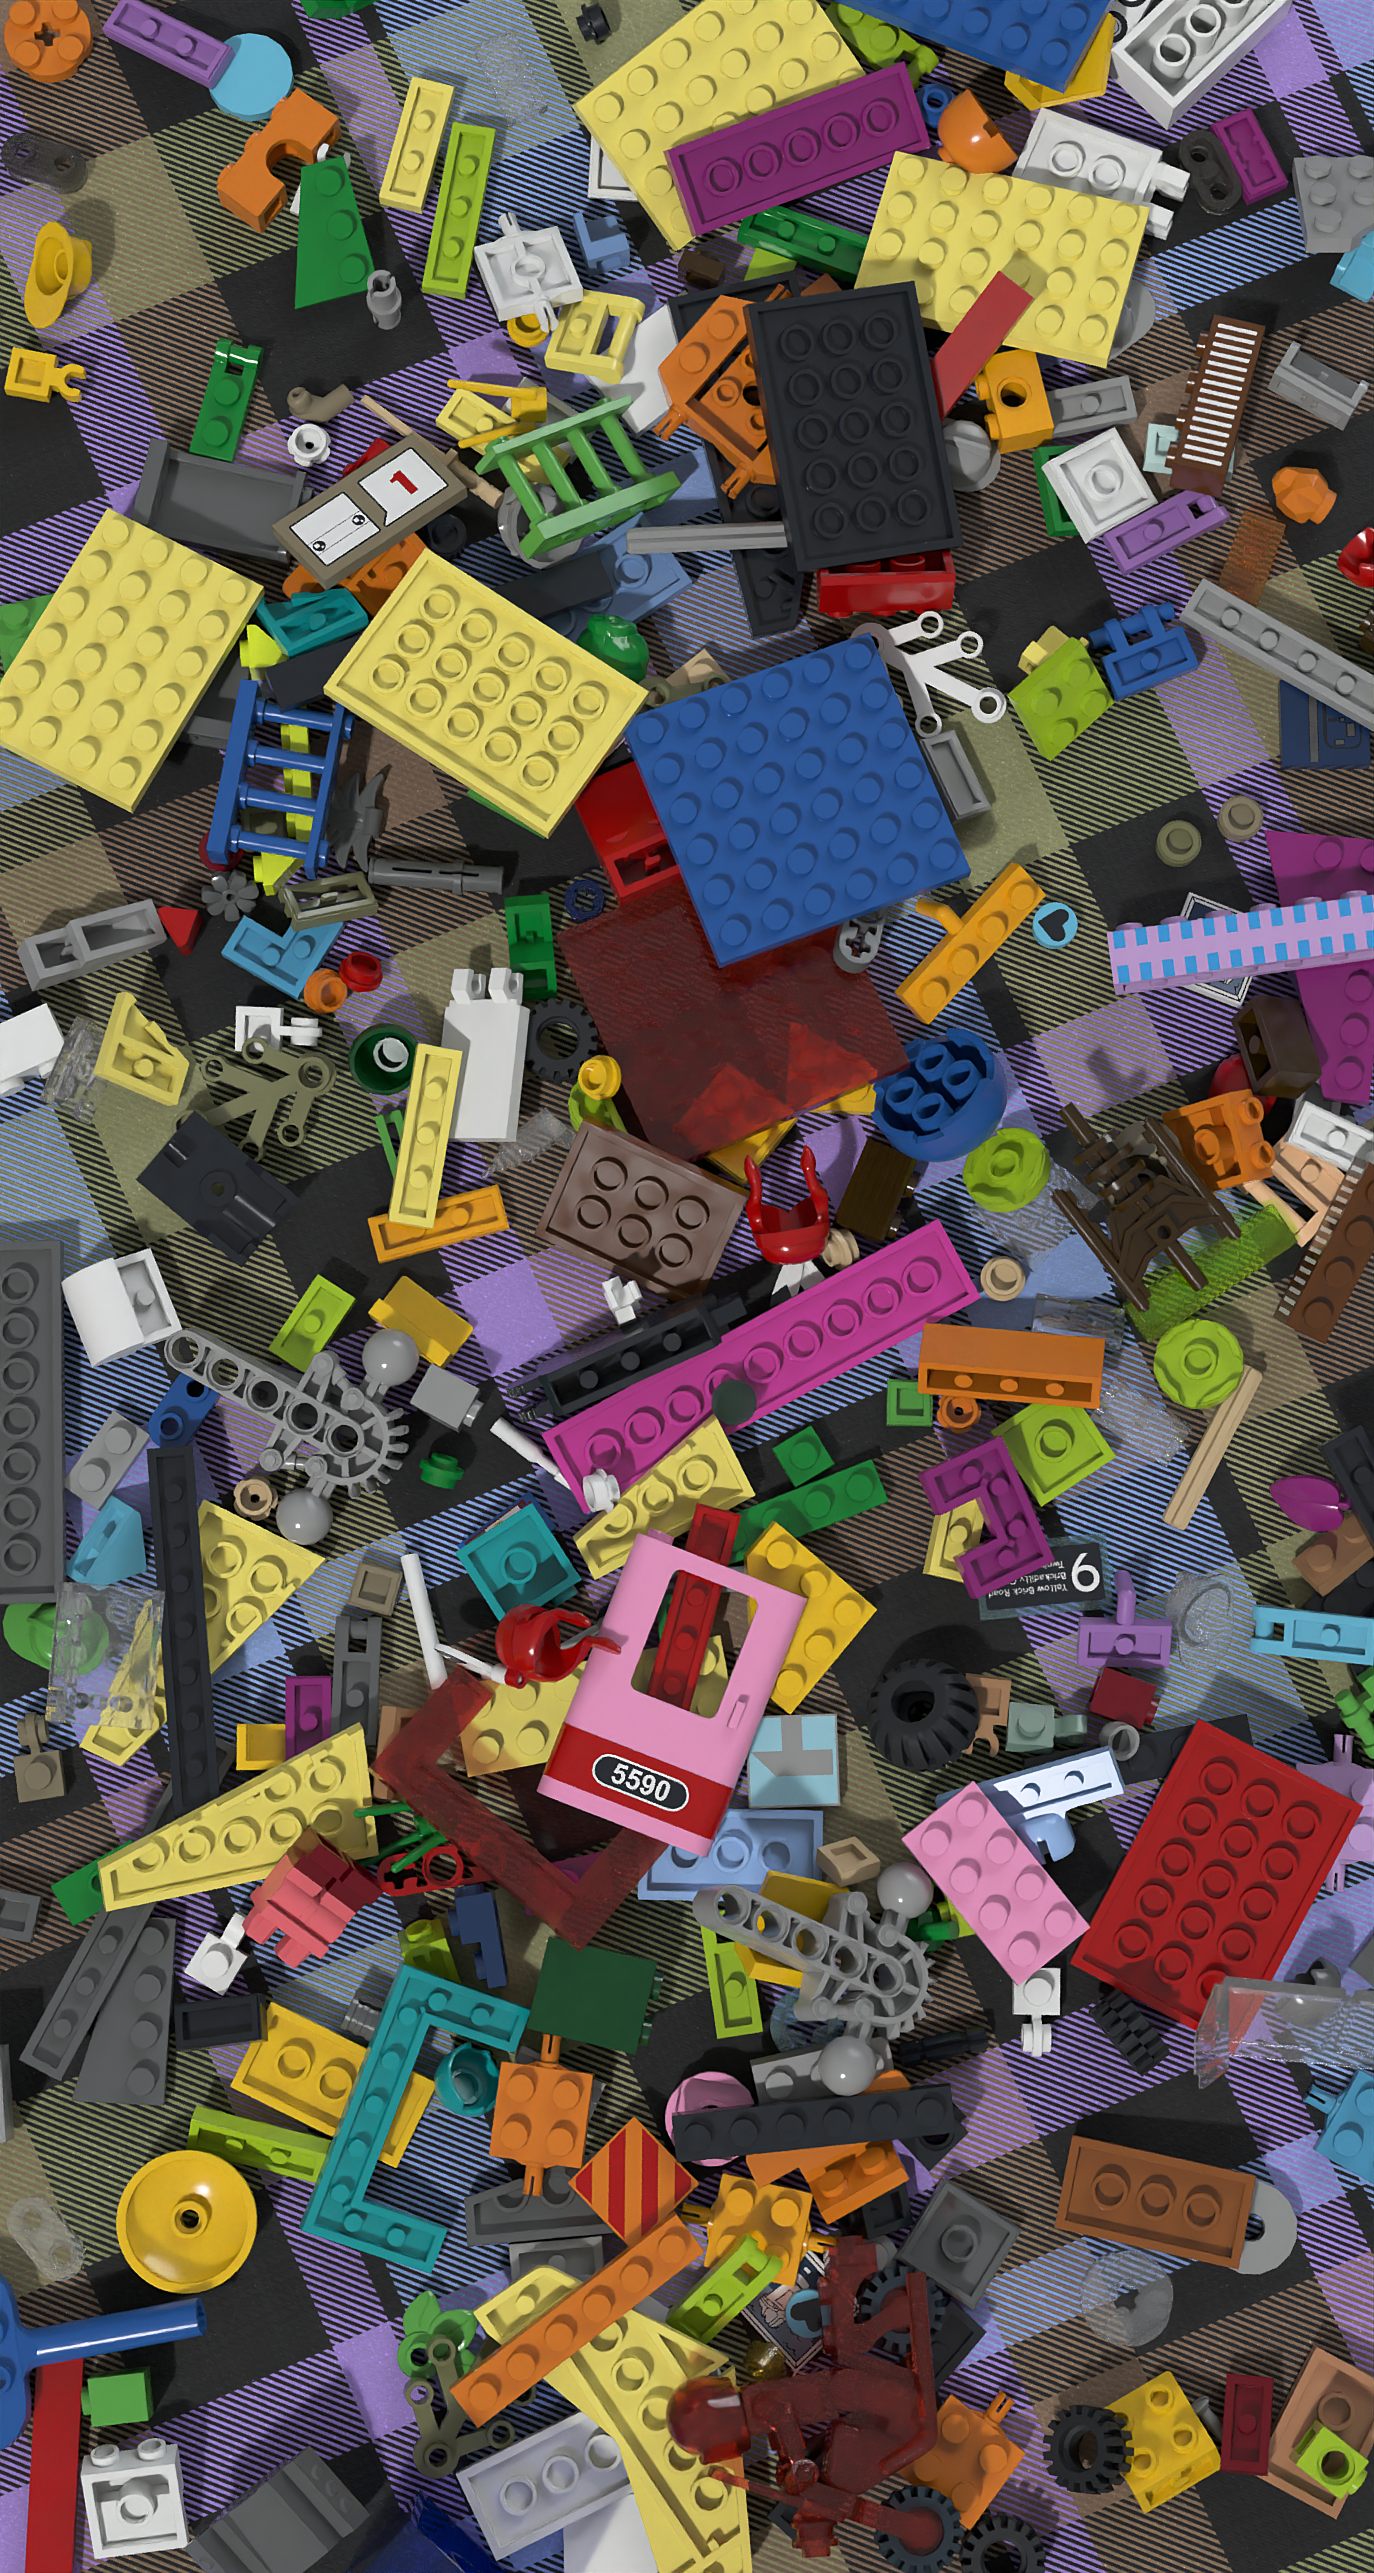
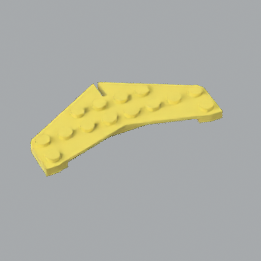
(624, 2387)

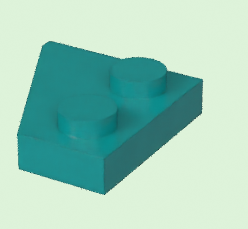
(312, 620)

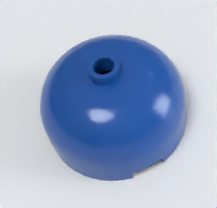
(944, 1100)

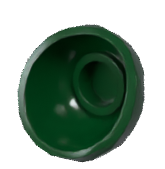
(382, 1058)

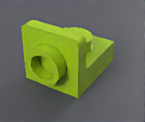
(427, 1948)

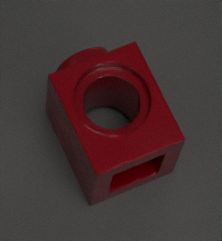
(1122, 1698)

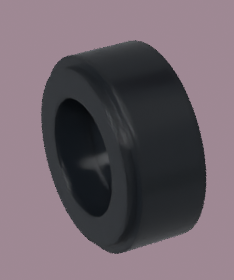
(445, 536)

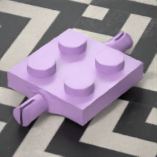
(1359, 1786)

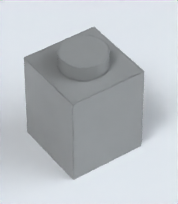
(447, 1399)

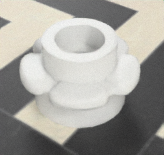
(303, 435)
(600, 1491)

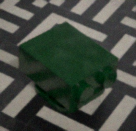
(595, 1996)

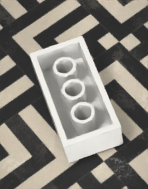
(1187, 49)

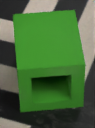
(118, 2396)

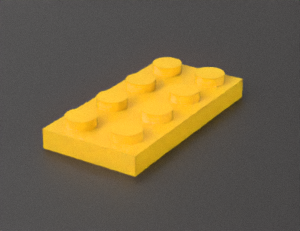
(311, 2072)

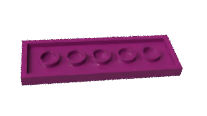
(797, 149)

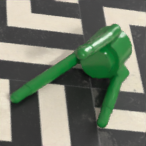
(424, 1832)

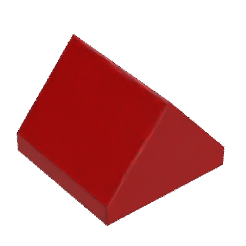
(182, 926)

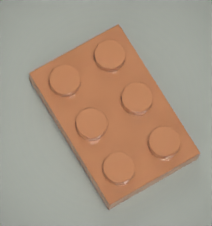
(1340, 2400)

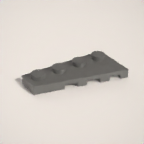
(133, 2028)
(510, 2216)

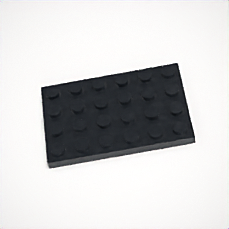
(852, 426)

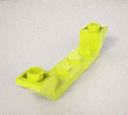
(271, 869)

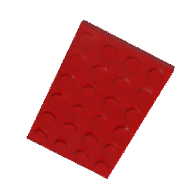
(1215, 1876)

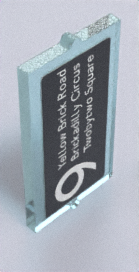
(1071, 1583)

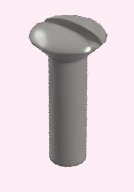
(1208, 2417)

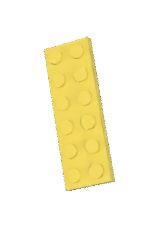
(523, 1723)

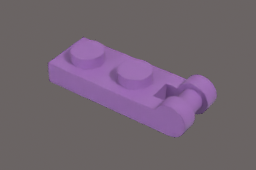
(1163, 529)

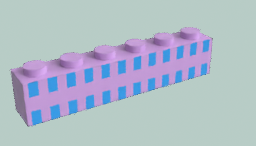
(1243, 943)

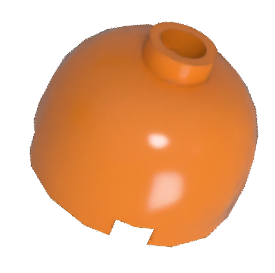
(972, 137)

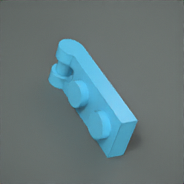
(1314, 1635)

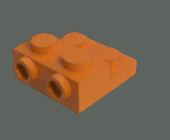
(1224, 1139)

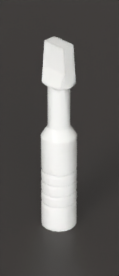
(526, 1448)

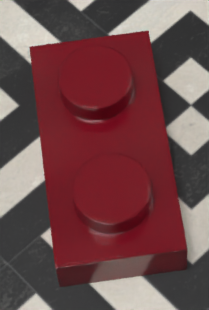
(1247, 2424)

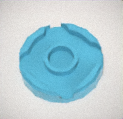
(254, 78)

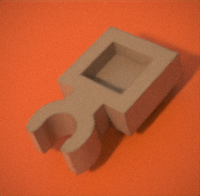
(993, 1705)

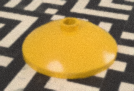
(158, 2240)

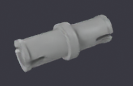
(384, 299)

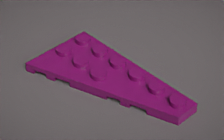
(1337, 996)

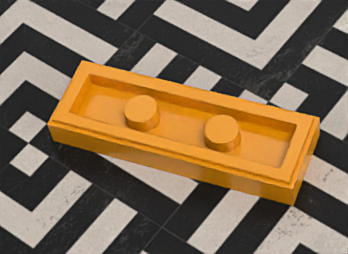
(456, 1221)

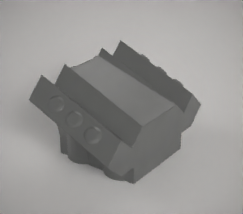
(280, 2521)

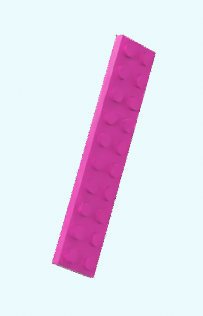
(774, 1353)

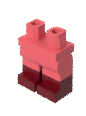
(309, 1898)

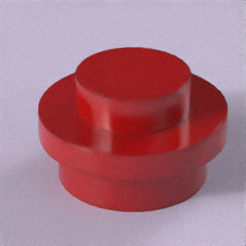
(361, 972)

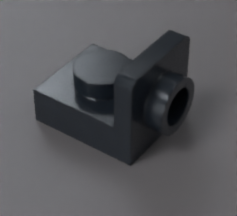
(879, 2216)

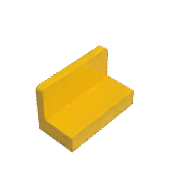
(430, 1323)

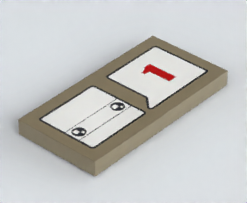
(369, 511)

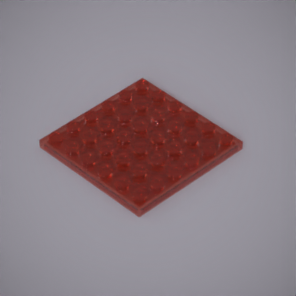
(726, 1047)

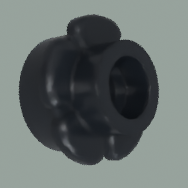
(593, 23)

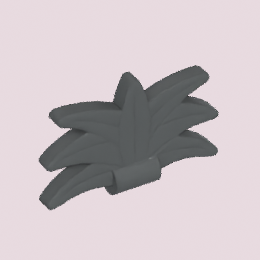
(354, 820)

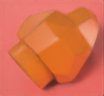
(1302, 494)

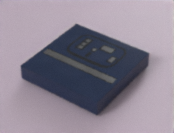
(1318, 735)

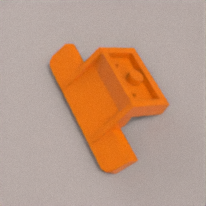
(372, 582)
(840, 2174)

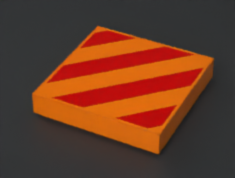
(633, 2182)

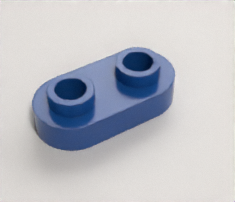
(187, 1410)

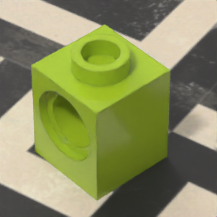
(1312, 2449)

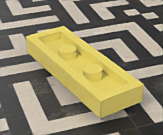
(417, 145)
(471, 415)

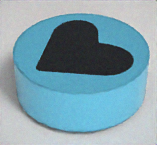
(1054, 925)
(805, 2313)

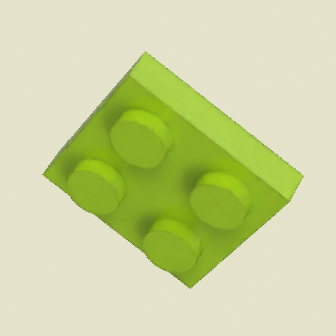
(1061, 698)
(1053, 1448)

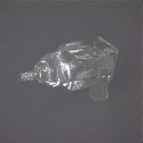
(531, 1142)

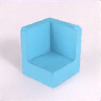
(1356, 270)

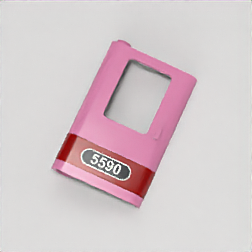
(647, 1758)

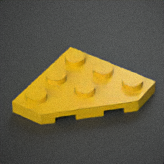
(828, 1620)

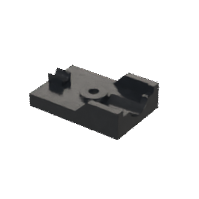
(183, 1181)

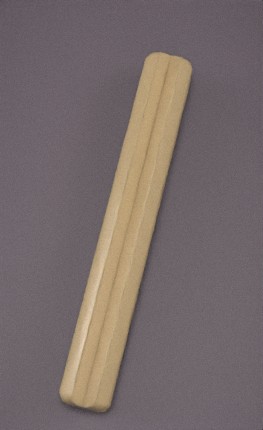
(1210, 1451)

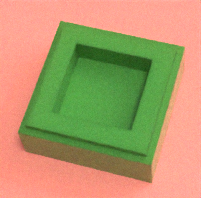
(906, 1405)

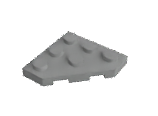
(1334, 201)

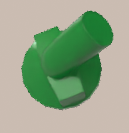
(931, 1930)

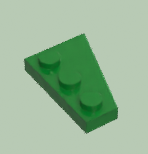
(331, 237)

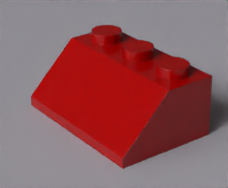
(888, 586)

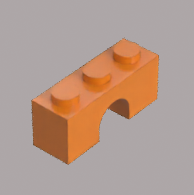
(295, 130)

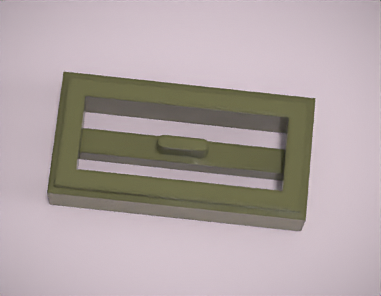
(331, 906)

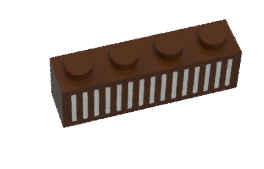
(1216, 405)
(1333, 1258)

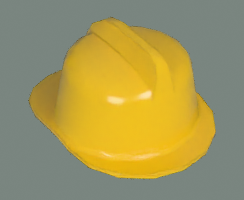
(57, 273)

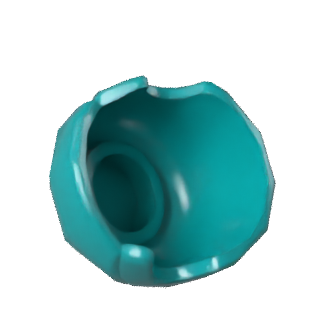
(467, 2081)

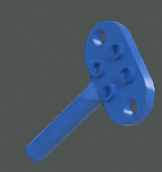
(29, 2348)

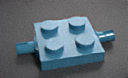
(1348, 2125)

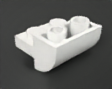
(120, 1306)

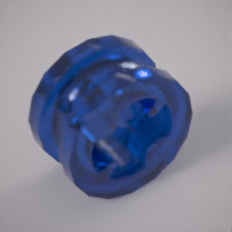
(571, 900)

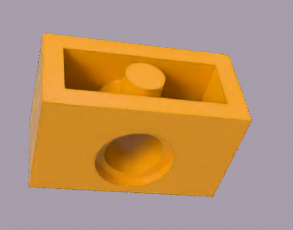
(1015, 427)

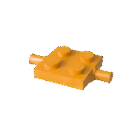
(771, 2215)

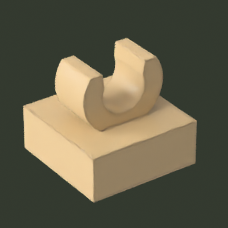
(847, 1863)

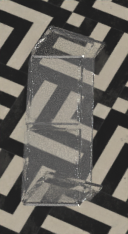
(1283, 2024)

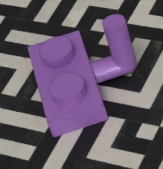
(1124, 1639)

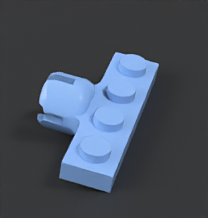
(1039, 1797)

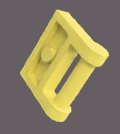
(580, 331)

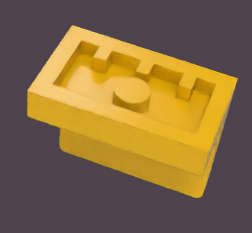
(1087, 82)
(801, 1895)
(1167, 2442)

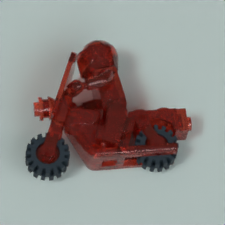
(887, 2424)

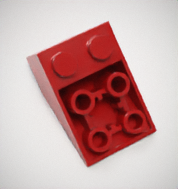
(626, 834)

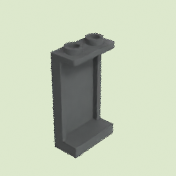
(217, 503)

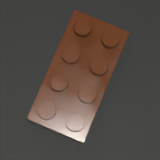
(1155, 2201)

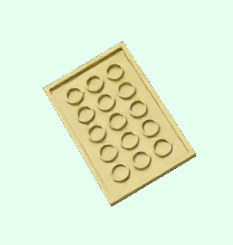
(706, 75)
(1055, 243)
(122, 659)
(486, 692)

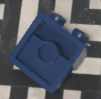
(478, 1921)

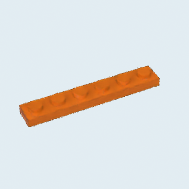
(576, 2319)

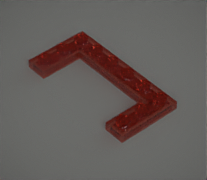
(411, 1774)

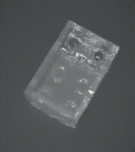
(105, 1654)

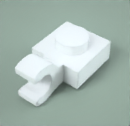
(622, 1300)
(219, 1957)

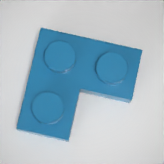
(278, 960)

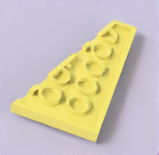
(245, 1582)

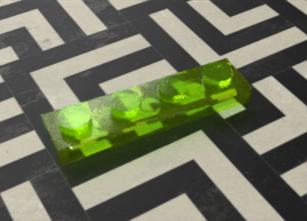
(1224, 1265)

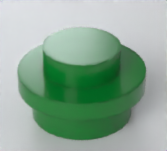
(441, 1470)

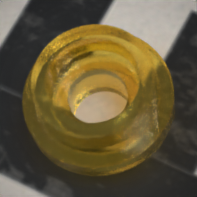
(764, 2360)

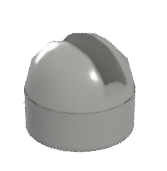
(1122, 1738)

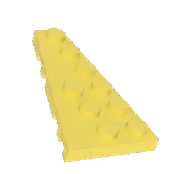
(250, 1827)

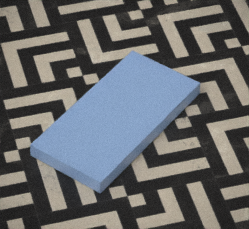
(741, 1855)

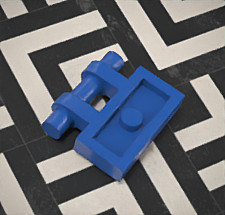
(1146, 663)

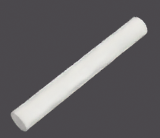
(424, 1619)

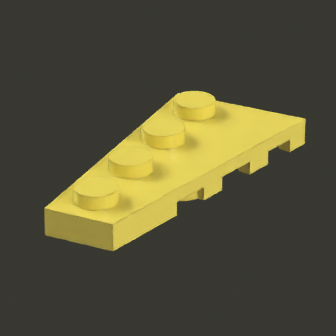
(665, 1497)

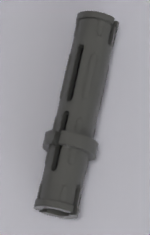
(436, 875)

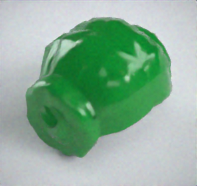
(616, 644)

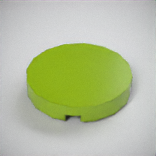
(1007, 1170)
(1198, 1364)

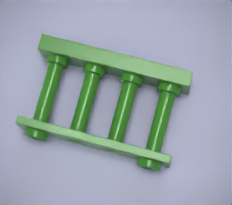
(579, 517)

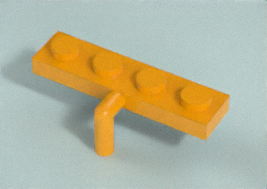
(968, 940)

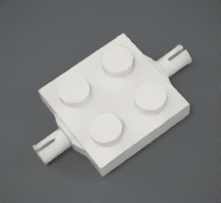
(528, 273)

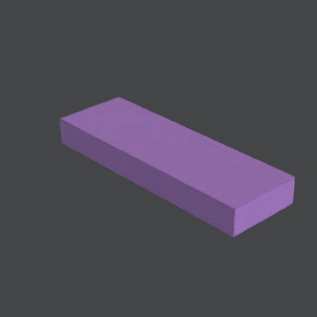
(169, 42)

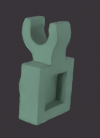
(1034, 1729)

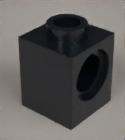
(930, 2153)

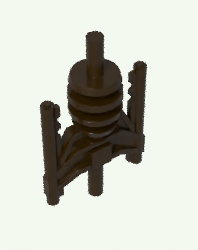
(1147, 1214)

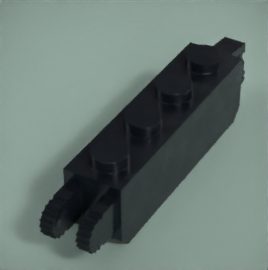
(628, 1354)

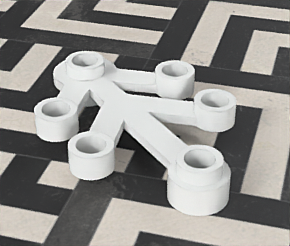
(921, 669)

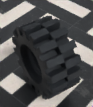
(1129, 2032)
(1065, 2449)
(1002, 2529)

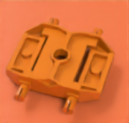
(722, 413)

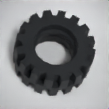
(572, 1016)

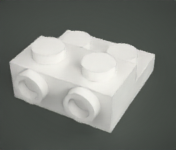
(134, 2499)

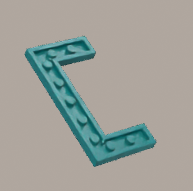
(337, 2201)

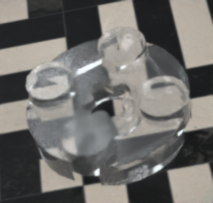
(1152, 2303)

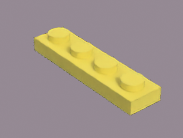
(424, 1136)

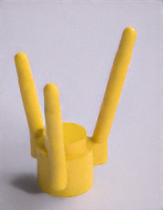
(526, 403)

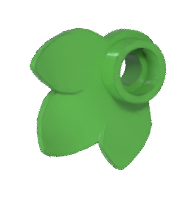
(425, 2320)

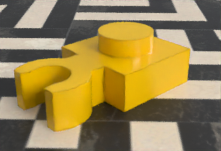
(36, 375)

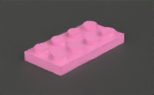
(995, 1883)

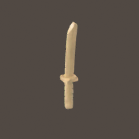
(469, 478)

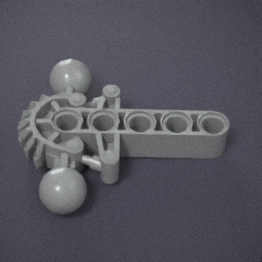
(388, 1359)
(904, 1893)

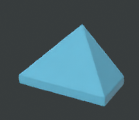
(111, 1547)

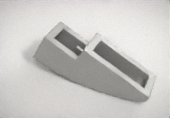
(90, 944)

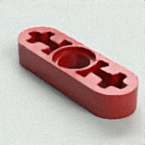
(411, 1884)

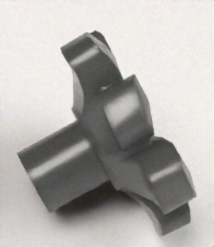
(230, 894)

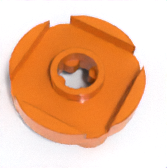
(42, 62)

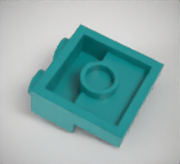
(519, 1564)

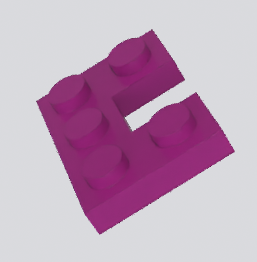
(991, 1479)

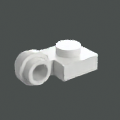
(268, 1024)
(1037, 1997)

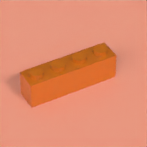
(1011, 1365)

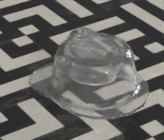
(1203, 1617)

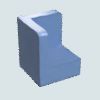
(601, 244)

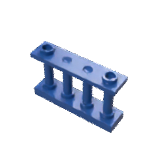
(238, 794)

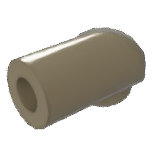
(316, 408)

